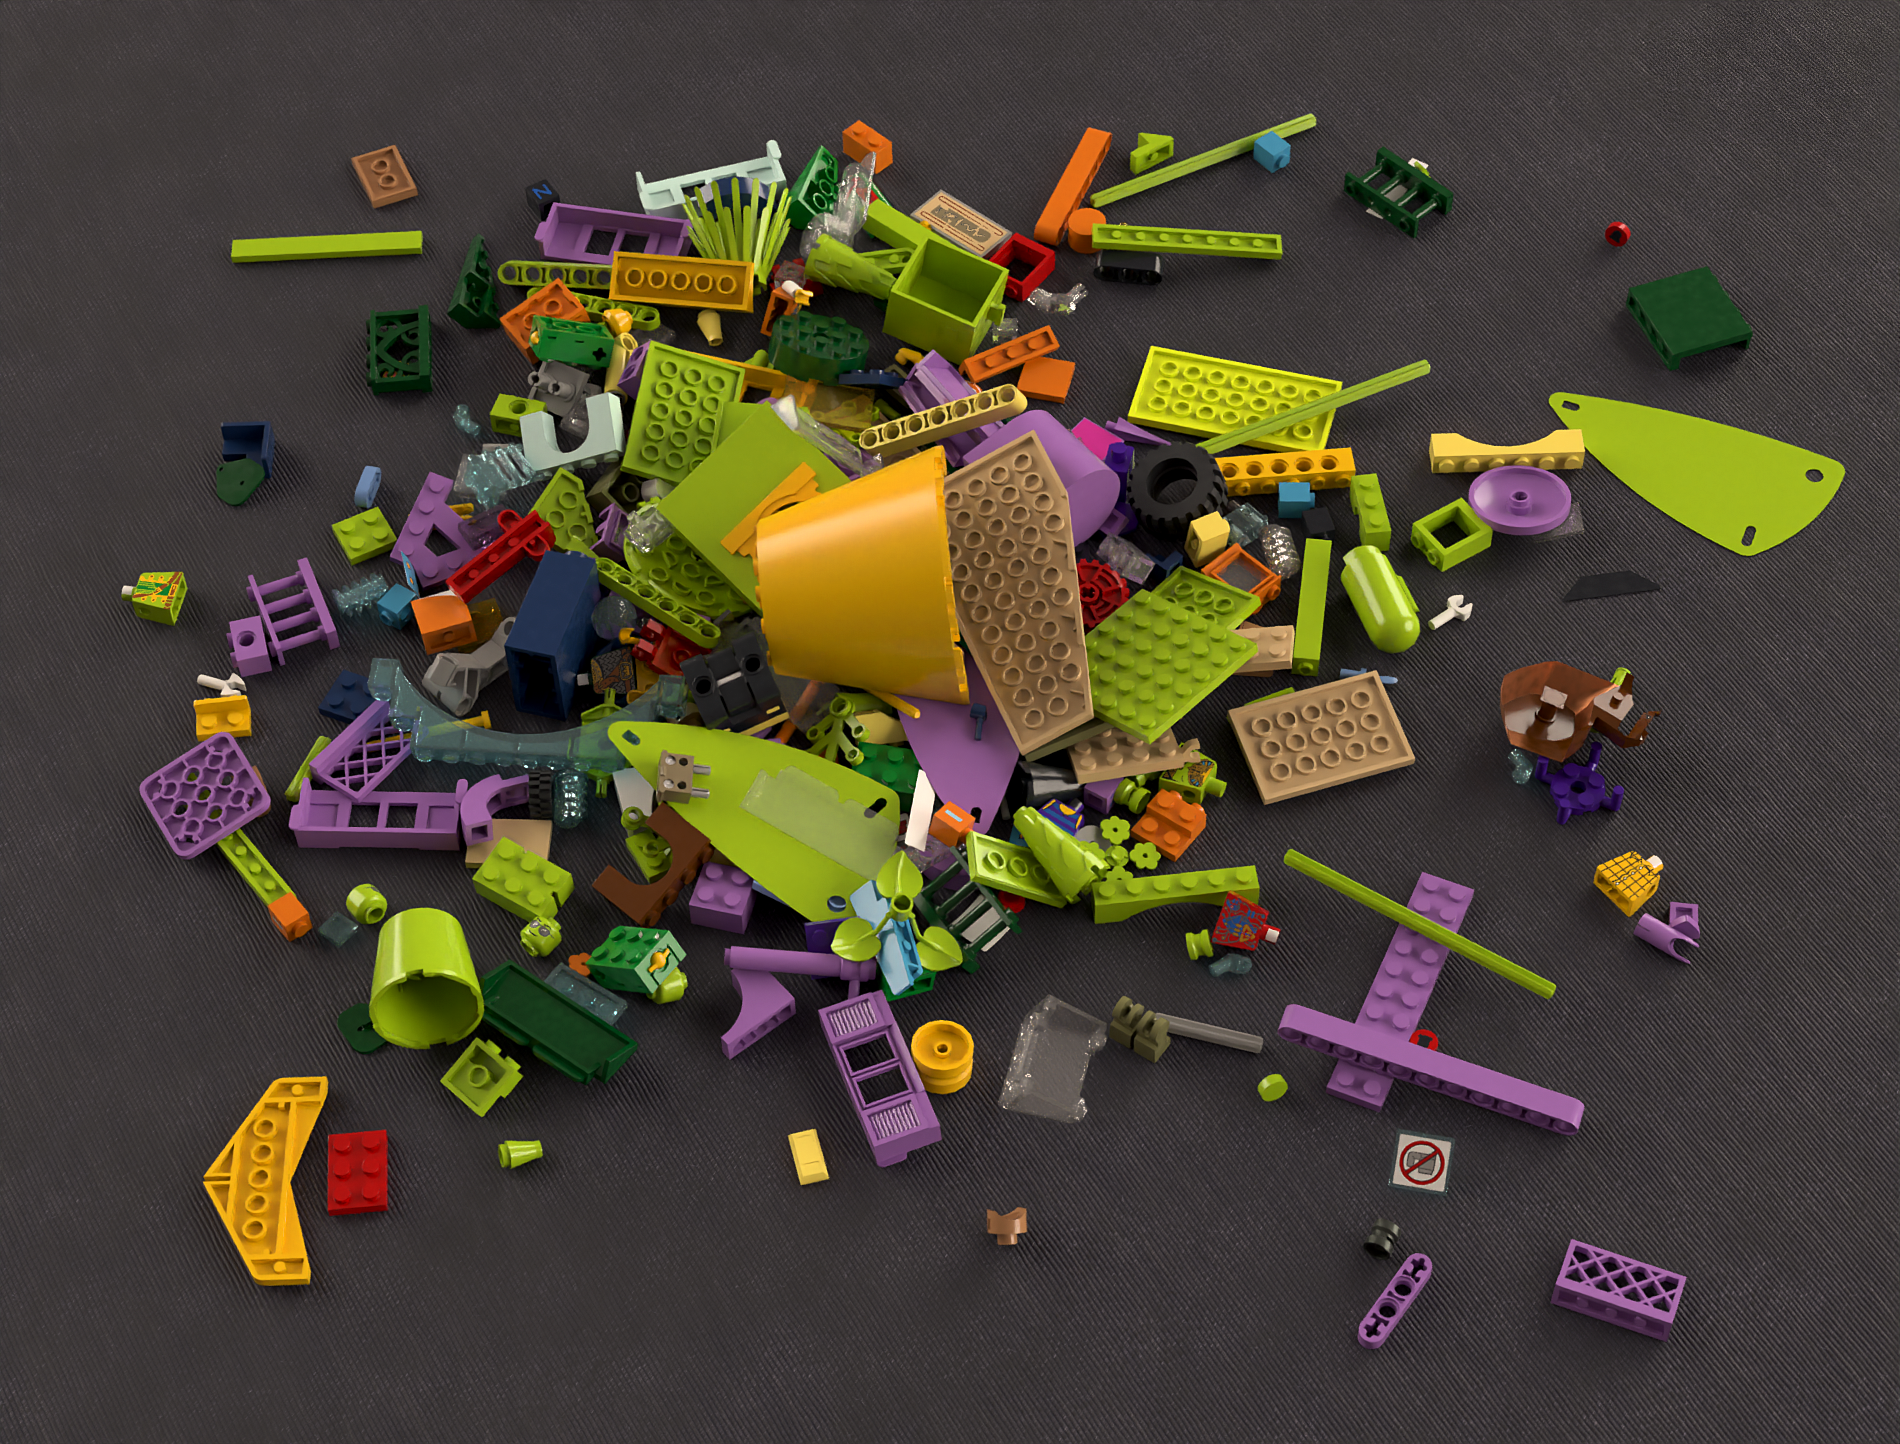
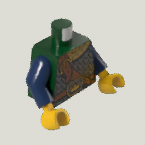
(614, 669)

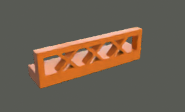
(1009, 355)

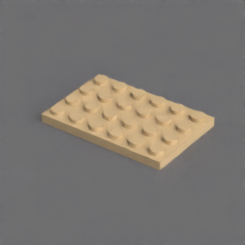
(1320, 737)

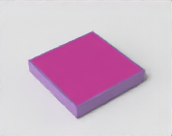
(1095, 437)

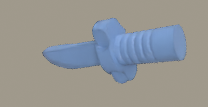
(1345, 673)

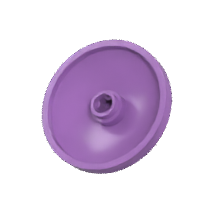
(1520, 499)

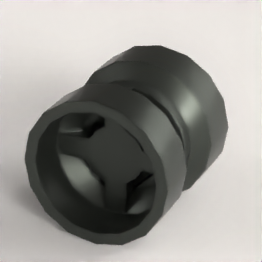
(1383, 1237)

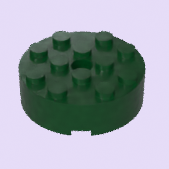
(816, 347)

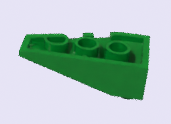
(813, 190)

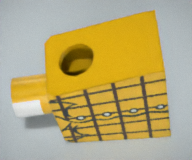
(1629, 880)

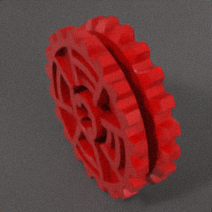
(1099, 592)

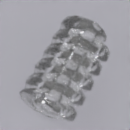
(1279, 550)

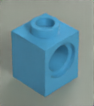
(396, 606)

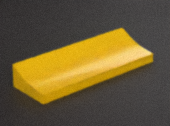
(682, 282)

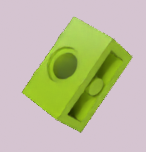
(507, 411)

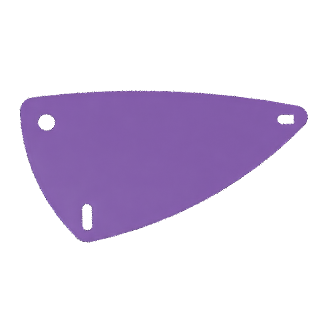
(956, 764)

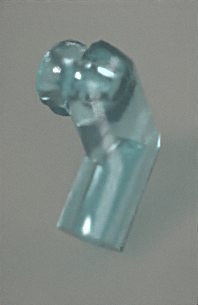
(463, 422)
(1523, 767)
(1232, 963)

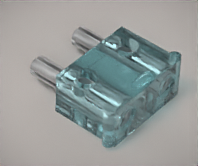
(1244, 523)

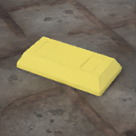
(808, 1157)

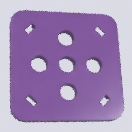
(178, 791)

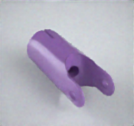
(1661, 935)

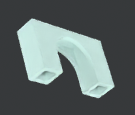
(603, 443)

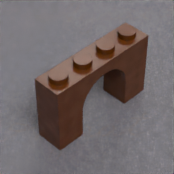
(647, 902)

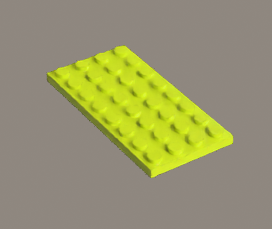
(1220, 395)

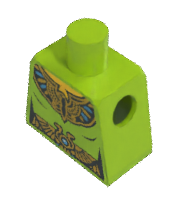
(1193, 780)

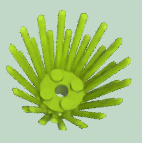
(718, 237)

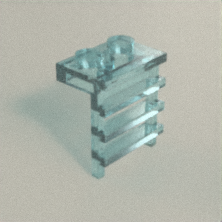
(487, 478)

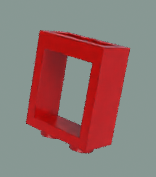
(1040, 257)

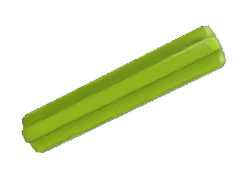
(294, 789)

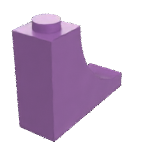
(763, 1009)

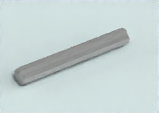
(1213, 1034)

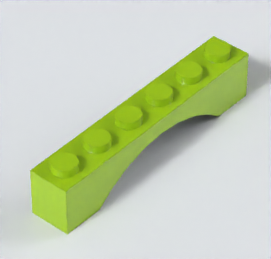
(1123, 898)

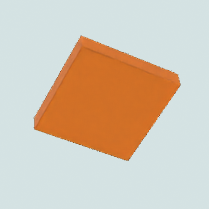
(1046, 379)

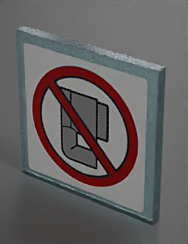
(1422, 1162)

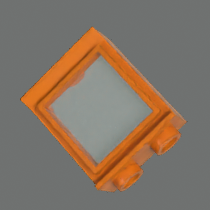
(1246, 573)

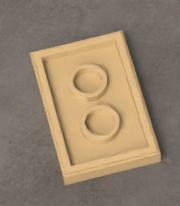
(530, 834)

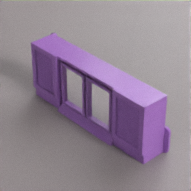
(570, 227)
(324, 819)
(895, 1122)

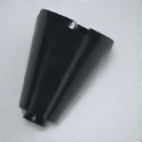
(1040, 783)

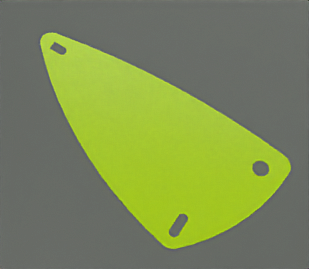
(1705, 471)
(765, 853)

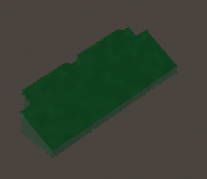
(552, 1025)

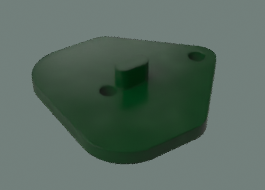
(238, 480)
(352, 1021)

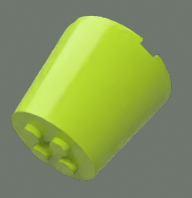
(424, 981)

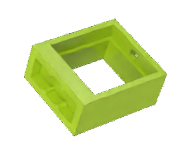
(1464, 516)

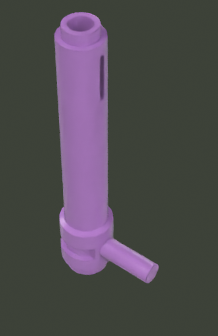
(802, 963)

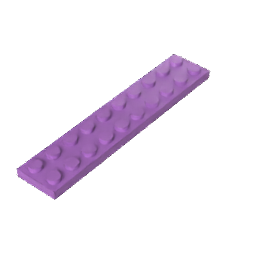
(1402, 986)

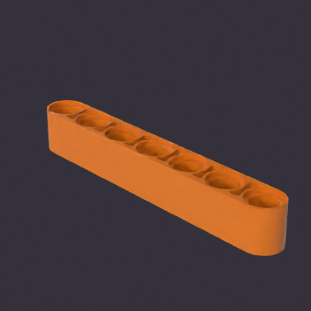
(1072, 186)

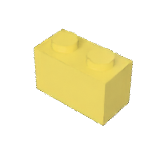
(1206, 538)

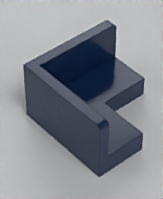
(249, 441)

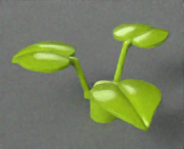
(902, 883)

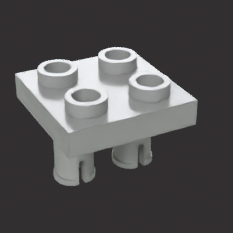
(557, 386)

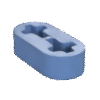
(367, 486)

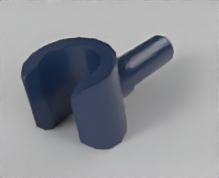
(978, 712)

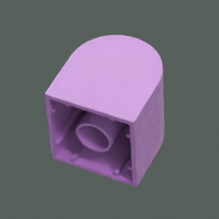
(1087, 479)

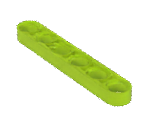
(595, 304)
(656, 602)

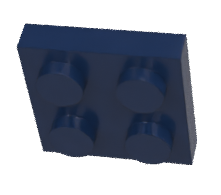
(874, 380)
(347, 698)

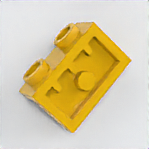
(223, 715)

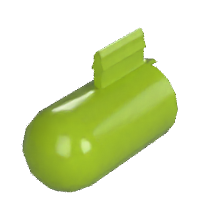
(1381, 599)

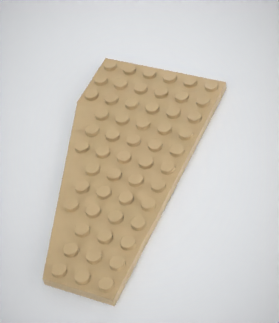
(1020, 589)

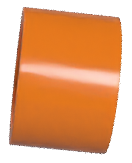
(1080, 228)

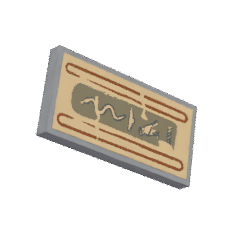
(962, 225)

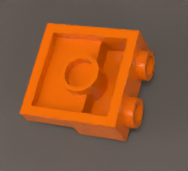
(1170, 824)

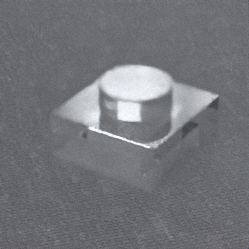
(1006, 331)

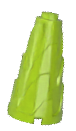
(842, 267)
(1060, 854)

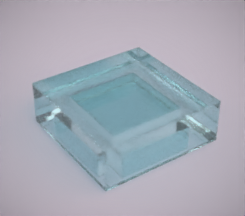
(338, 929)

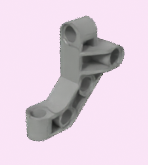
(459, 677)

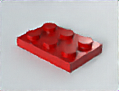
(357, 1172)

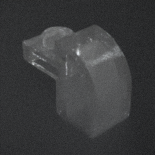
(648, 530)

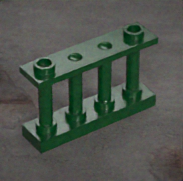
(1401, 174)
(937, 914)

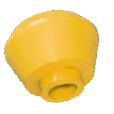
(618, 321)

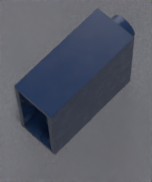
(554, 635)

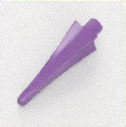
(1129, 432)

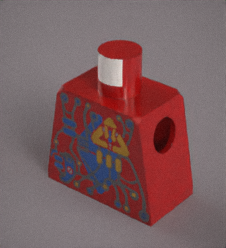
(1243, 924)

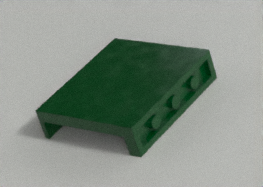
(1687, 315)

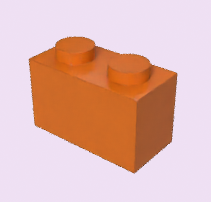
(862, 140)

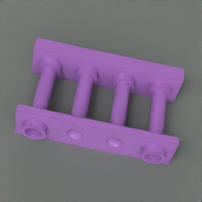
(317, 613)

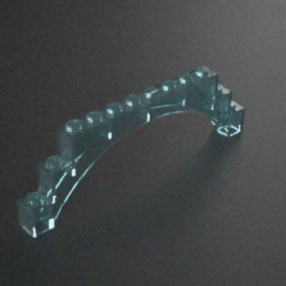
(449, 739)

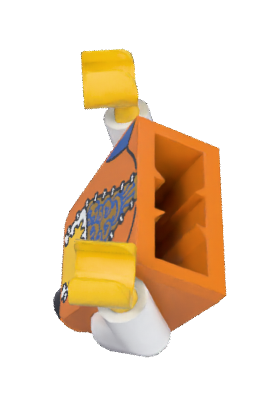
(784, 301)

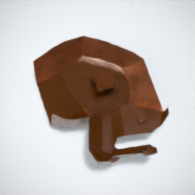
(1555, 706)

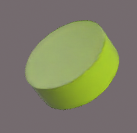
(1272, 1087)

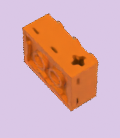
(551, 301)

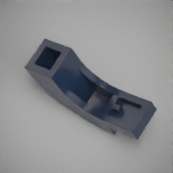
(745, 193)

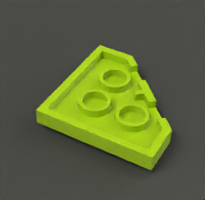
(566, 510)

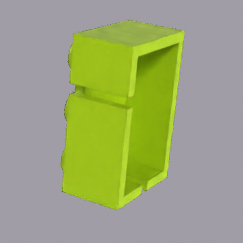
(522, 881)

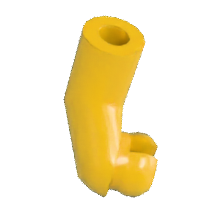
(907, 354)

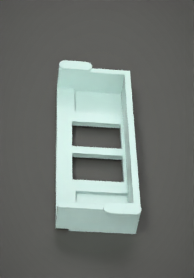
(665, 196)

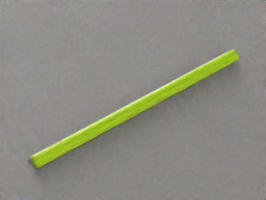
(1197, 162)
(1315, 407)
(1420, 924)

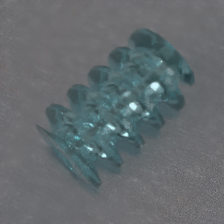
(359, 594)
(570, 798)

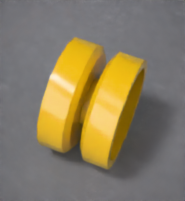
(943, 1056)

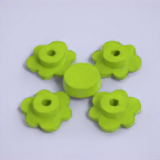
(1118, 856)

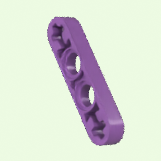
(1397, 1302)

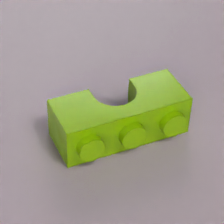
(1369, 504)

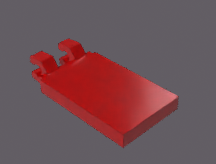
(668, 650)

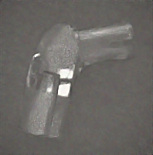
(1057, 303)

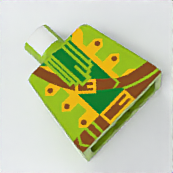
(157, 596)

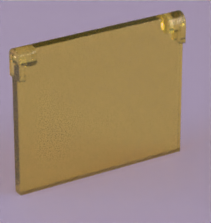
(833, 406)

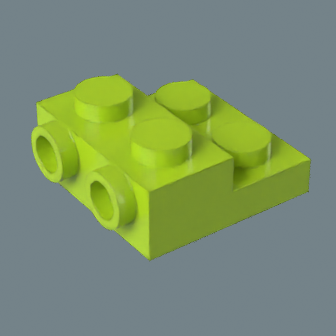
(482, 1076)

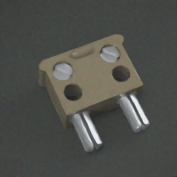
(676, 777)

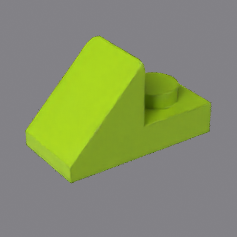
(1150, 151)

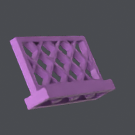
(353, 741)
(1612, 1305)

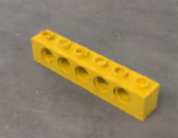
(1263, 472)

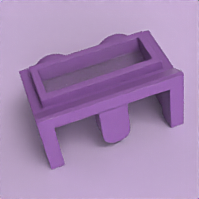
(611, 531)

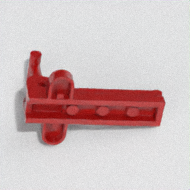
(522, 537)

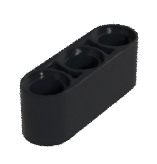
(1129, 267)

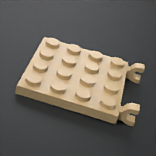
(1122, 755)

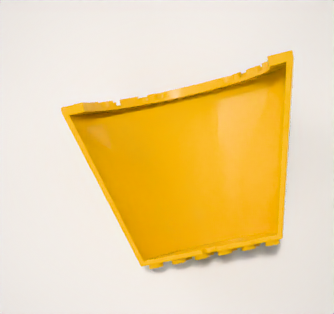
(865, 585)

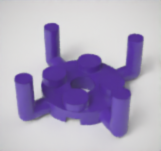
(1581, 777)

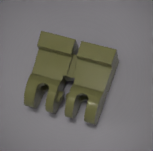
(1146, 1034)

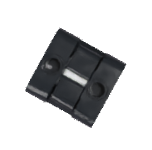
(735, 688)

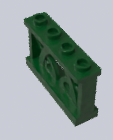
(420, 373)

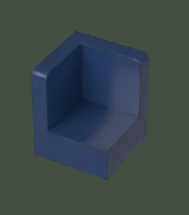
(1165, 566)

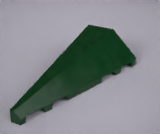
(473, 297)

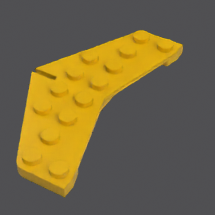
(254, 1177)

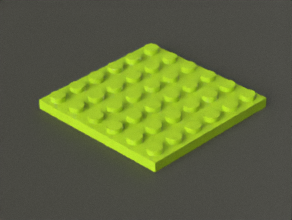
(1157, 664)

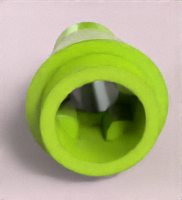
(518, 1152)

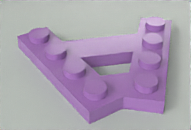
(427, 513)

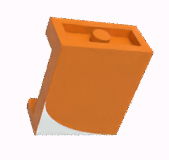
(443, 622)

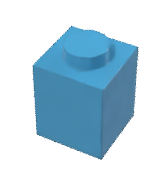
(1272, 151)
(1294, 498)

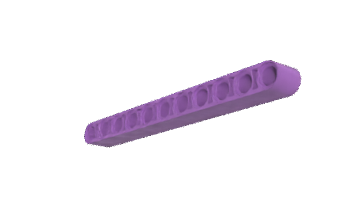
(1431, 1069)

